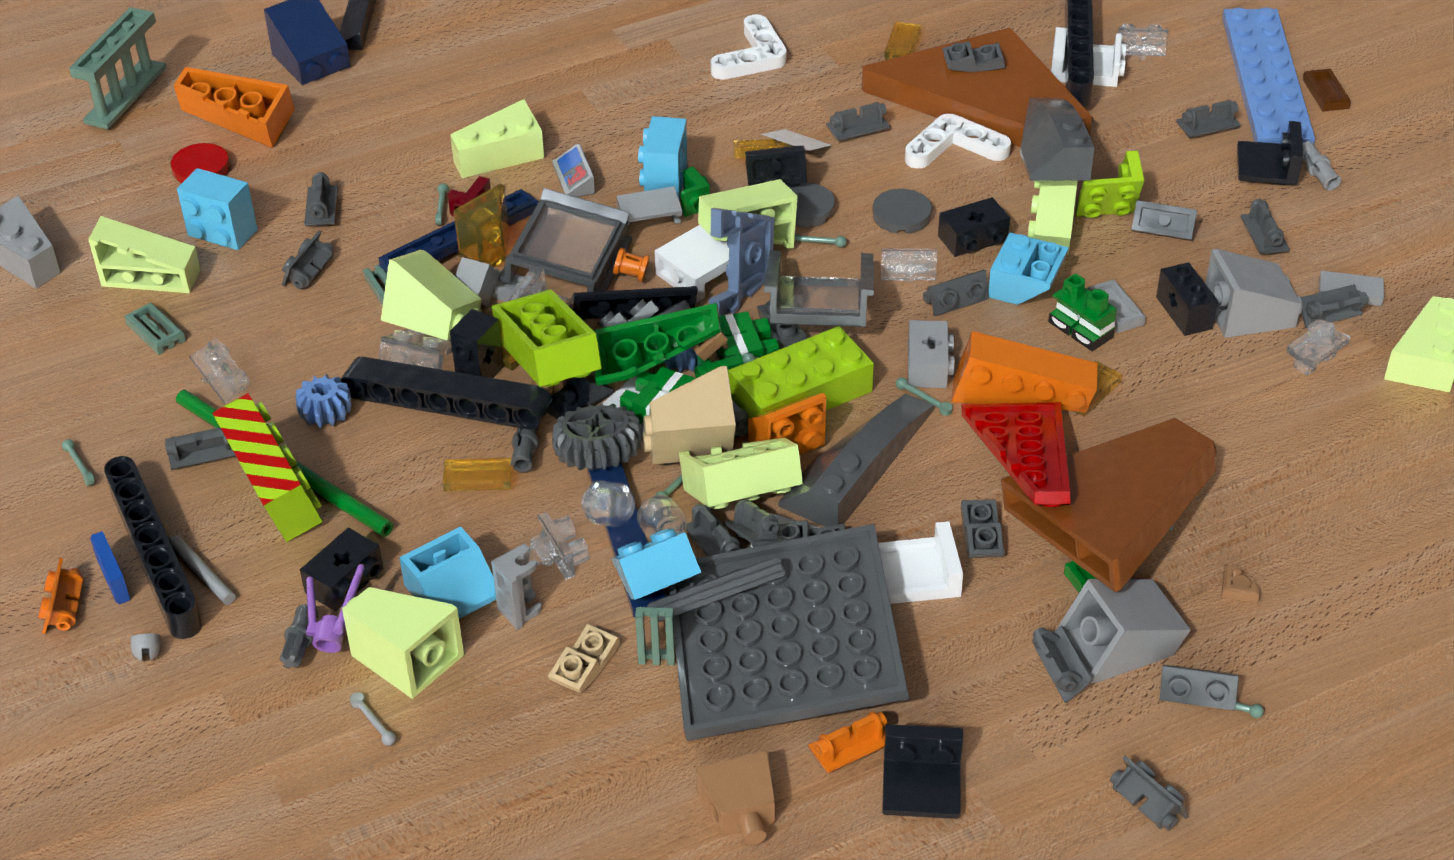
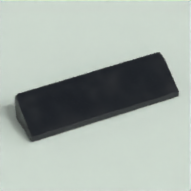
(356, 23)
(598, 304)

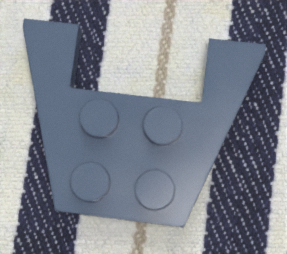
(749, 245)

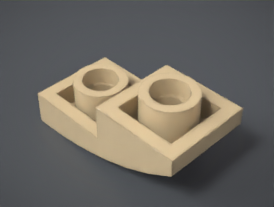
(586, 659)

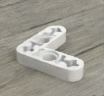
(756, 30)
(957, 129)

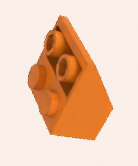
(797, 421)

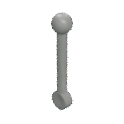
(358, 701)

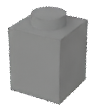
(478, 277)

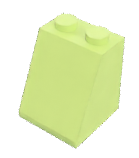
(425, 295)
(403, 637)

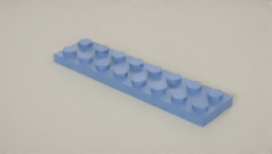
(1266, 73)

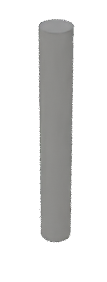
(198, 566)

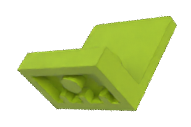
(1113, 194)

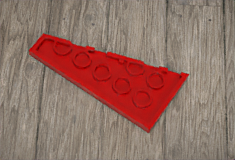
(1027, 444)

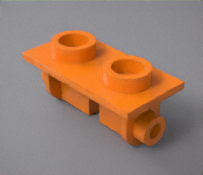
(57, 609)
(850, 742)

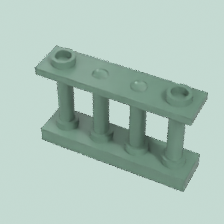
(101, 60)

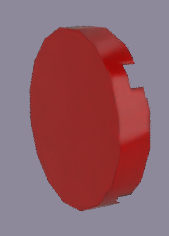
(202, 156)

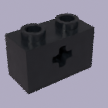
(973, 226)
(1186, 299)
(477, 345)
(337, 564)

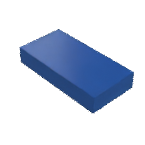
(110, 568)

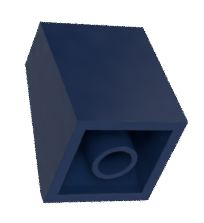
(306, 40)

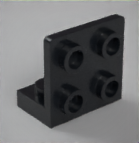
(1272, 161)
(777, 164)
(922, 771)

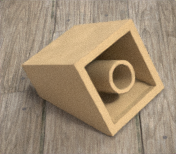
(691, 419)

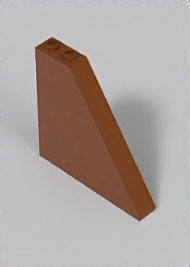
(989, 98)
(1121, 498)

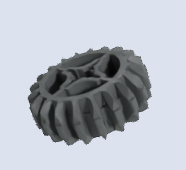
(596, 436)

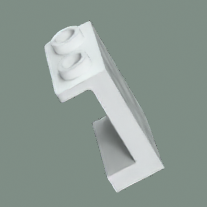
(1107, 60)
(692, 260)
(922, 567)

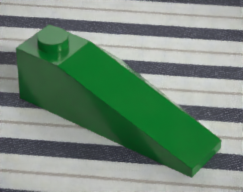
(644, 343)

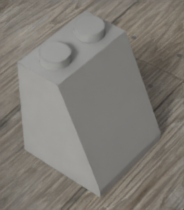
(1251, 294)
(1123, 627)

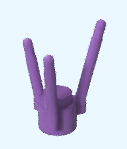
(329, 631)

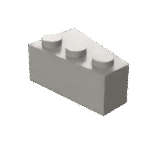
(24, 246)

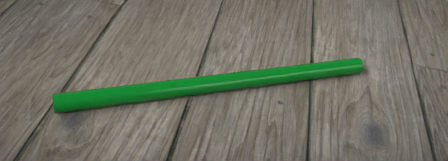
(317, 483)

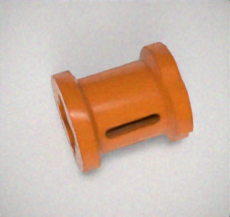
(631, 264)

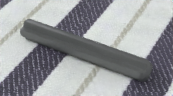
(721, 587)

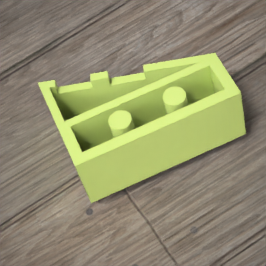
(498, 141)
(766, 198)
(1053, 211)
(142, 259)
(741, 472)

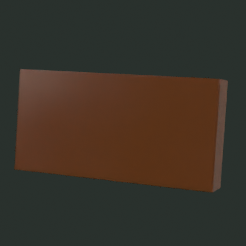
(1326, 90)

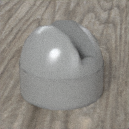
(144, 644)

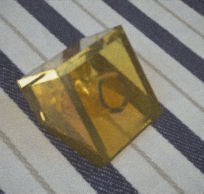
(483, 227)

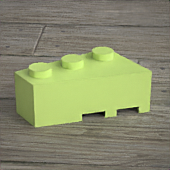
(1426, 349)

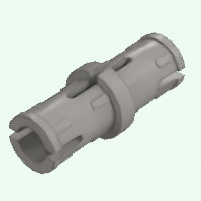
(1320, 166)

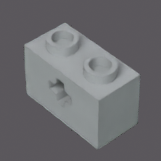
(928, 353)

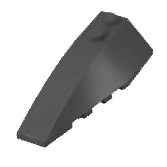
(1055, 142)
(849, 470)

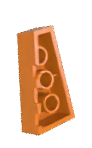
(236, 103)
(1015, 372)

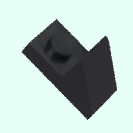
(578, 393)

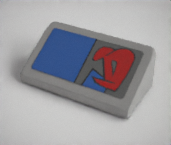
(574, 172)

